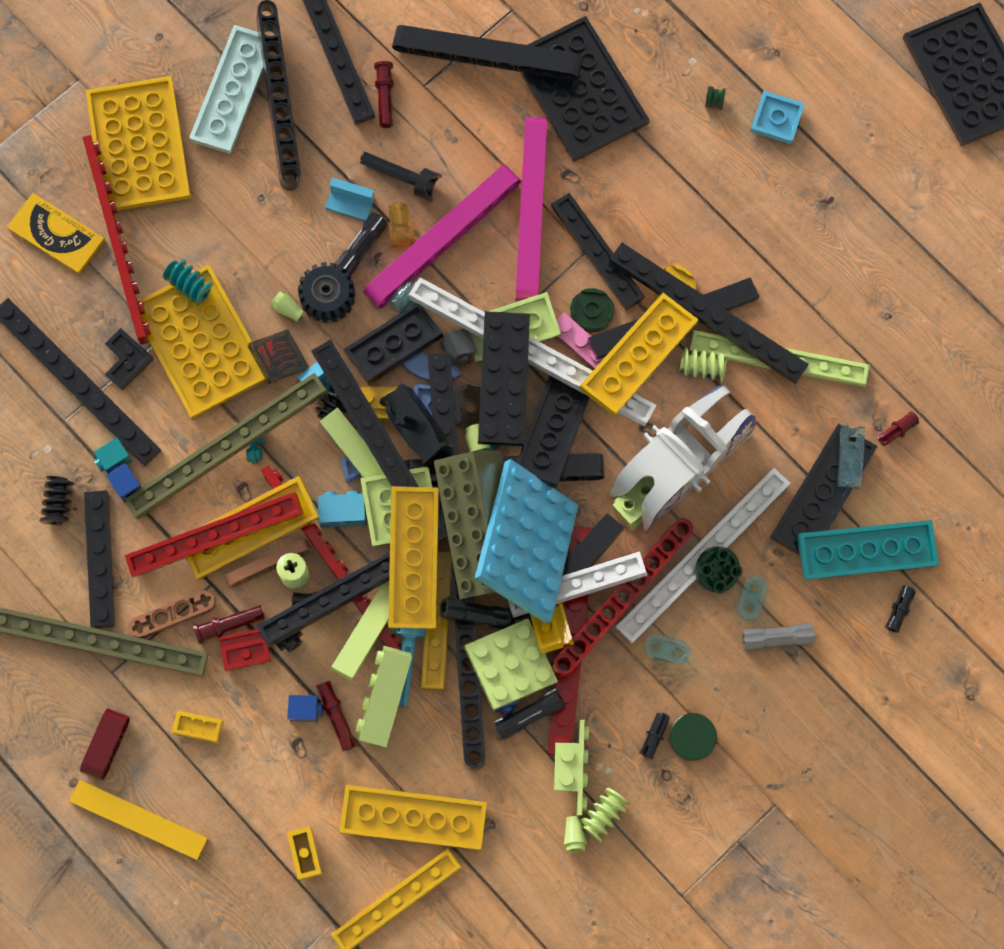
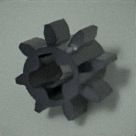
(291, 642)

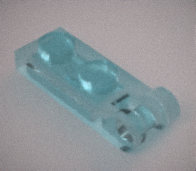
(851, 457)

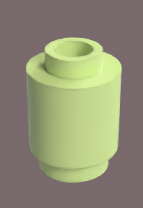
(472, 439)

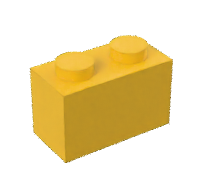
(305, 853)

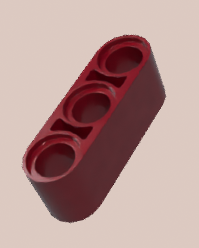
(105, 744)

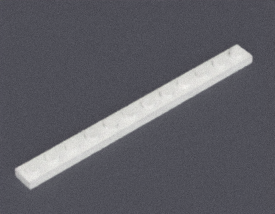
(539, 355)

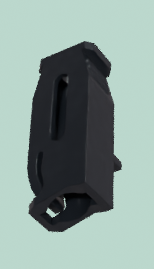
(416, 425)

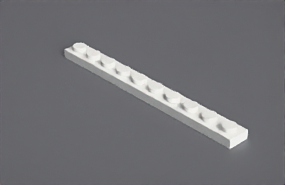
(684, 573)

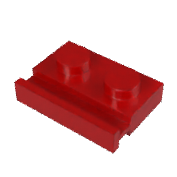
(244, 650)

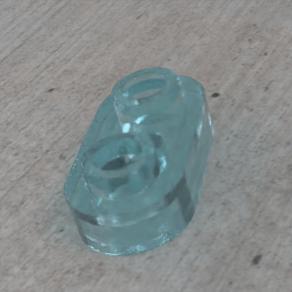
(751, 598)
(667, 648)

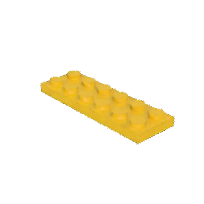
(638, 354)
(226, 554)
(413, 557)
(413, 817)

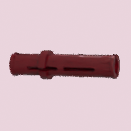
(335, 713)

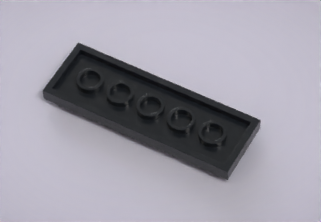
(504, 379)
(553, 431)
(818, 496)

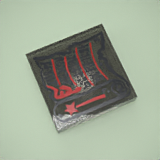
(278, 356)

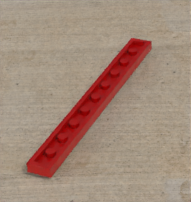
(119, 247)
(325, 551)
(575, 609)

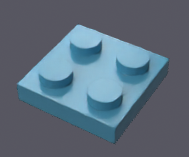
(777, 117)

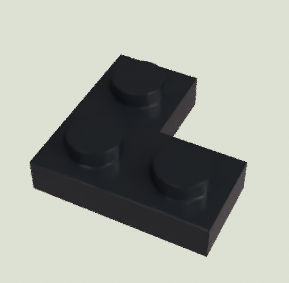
(131, 362)

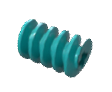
(187, 281)

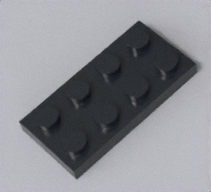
(393, 343)

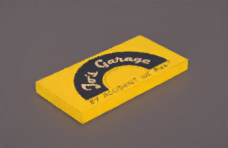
(56, 233)

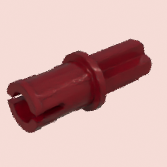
(898, 428)

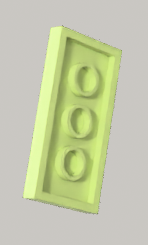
(542, 320)

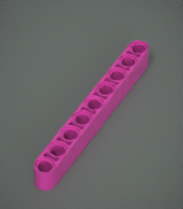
(531, 208)
(442, 235)

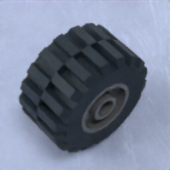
(326, 292)

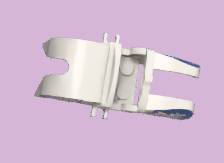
(679, 460)

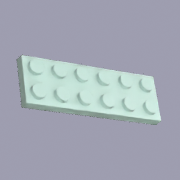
(230, 92)

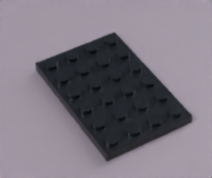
(964, 70)
(595, 106)

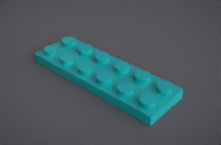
(867, 550)

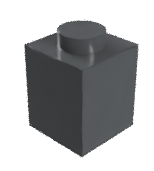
(459, 345)

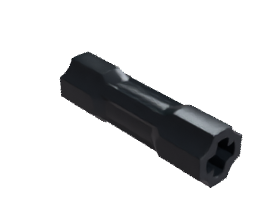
(368, 234)
(490, 615)
(544, 706)

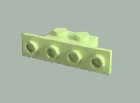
(569, 767)

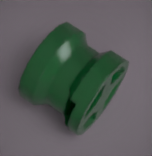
(715, 97)

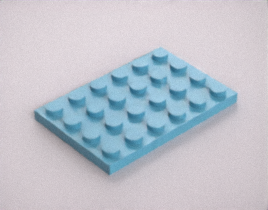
(527, 541)

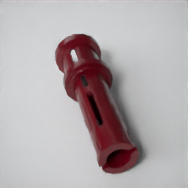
(384, 85)
(219, 626)

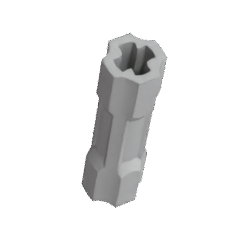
(793, 635)

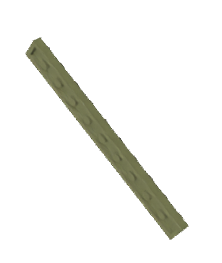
(225, 446)
(103, 642)

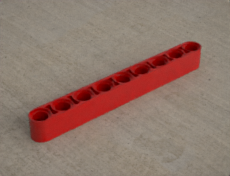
(615, 605)

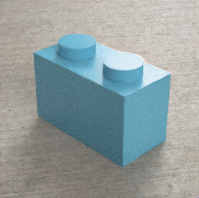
(341, 509)

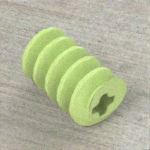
(703, 364)
(288, 563)
(604, 814)

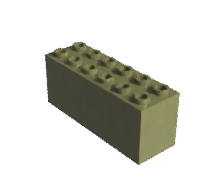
(467, 497)

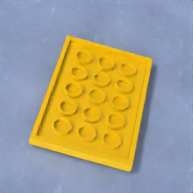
(140, 142)
(201, 346)

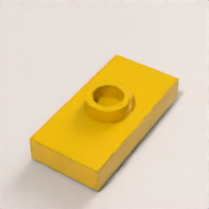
(197, 727)

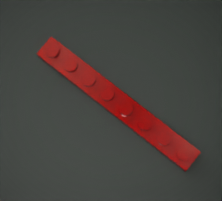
(214, 534)

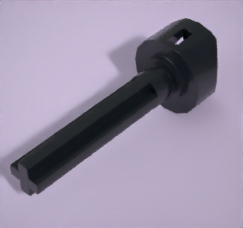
(422, 182)

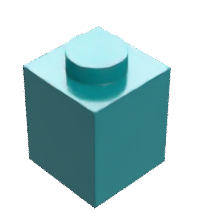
(111, 455)

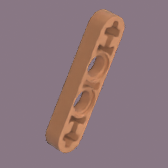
(265, 564)
(171, 611)

